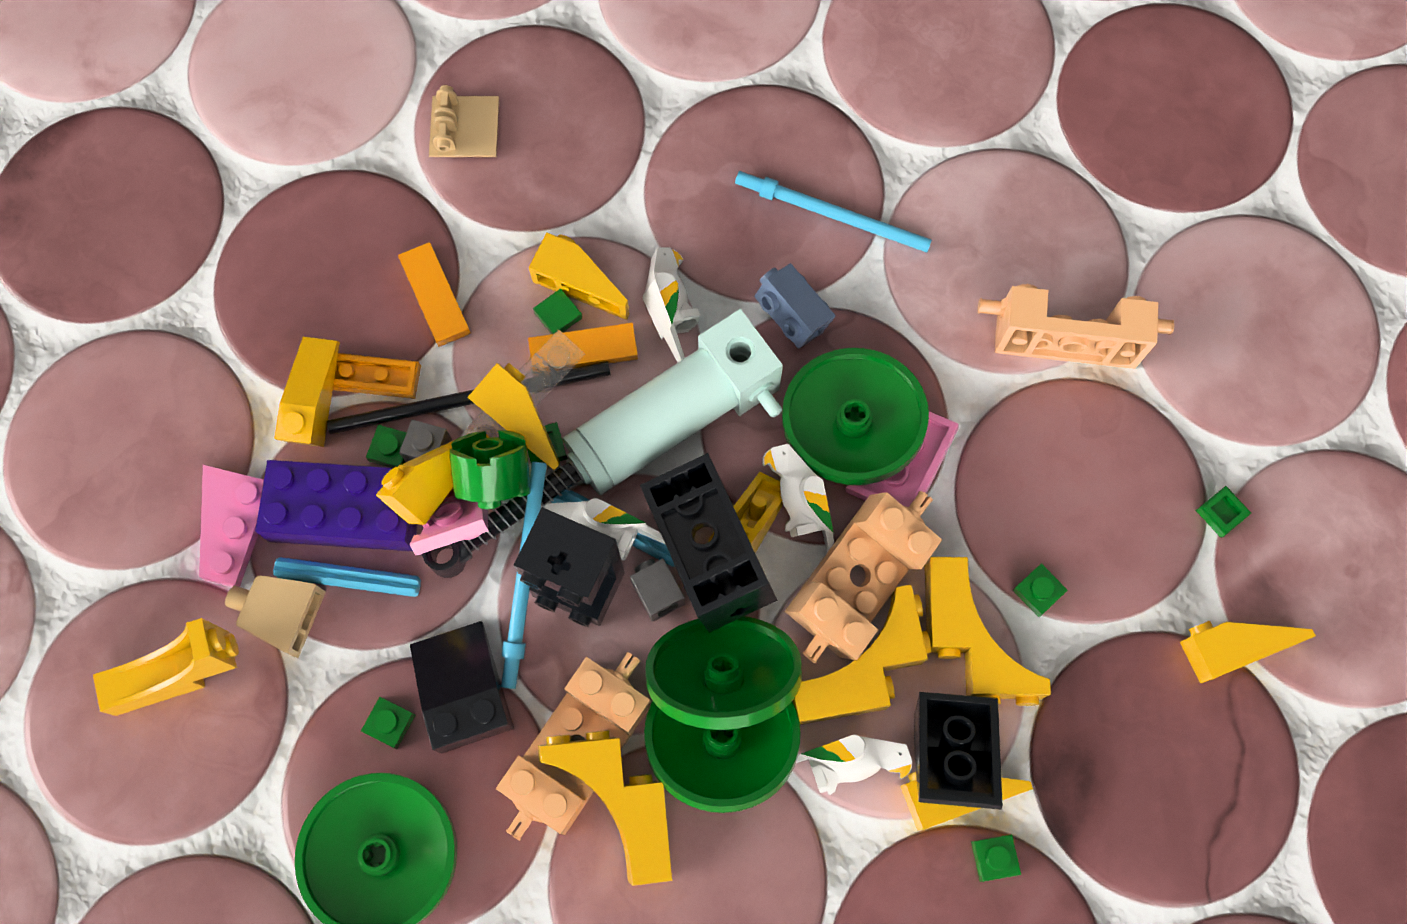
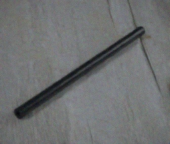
(444, 403)

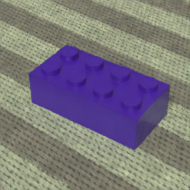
(329, 507)

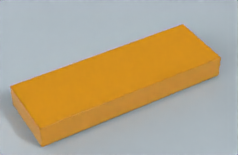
(434, 294)
(599, 344)
(377, 375)

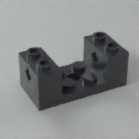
(570, 567)
(719, 576)

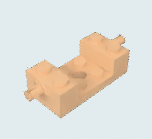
(1117, 341)
(886, 544)
(593, 702)

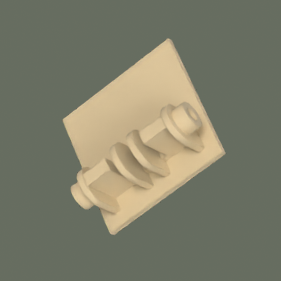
(463, 125)

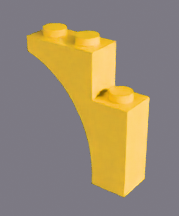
(957, 629)
(168, 672)
(862, 683)
(635, 806)

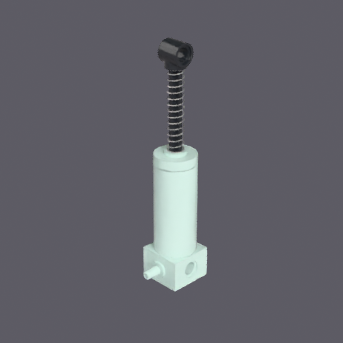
(726, 373)

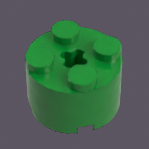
(490, 468)

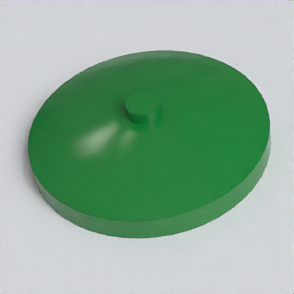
(855, 416)
(725, 675)
(722, 767)
(376, 852)

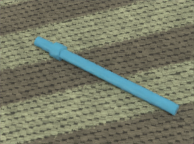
(770, 189)
(513, 647)

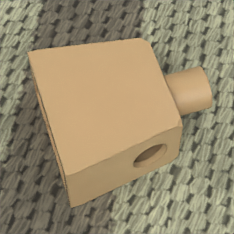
(277, 611)

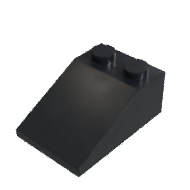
(459, 688)
(958, 750)

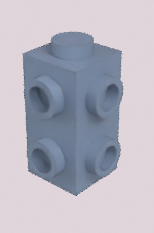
(793, 305)

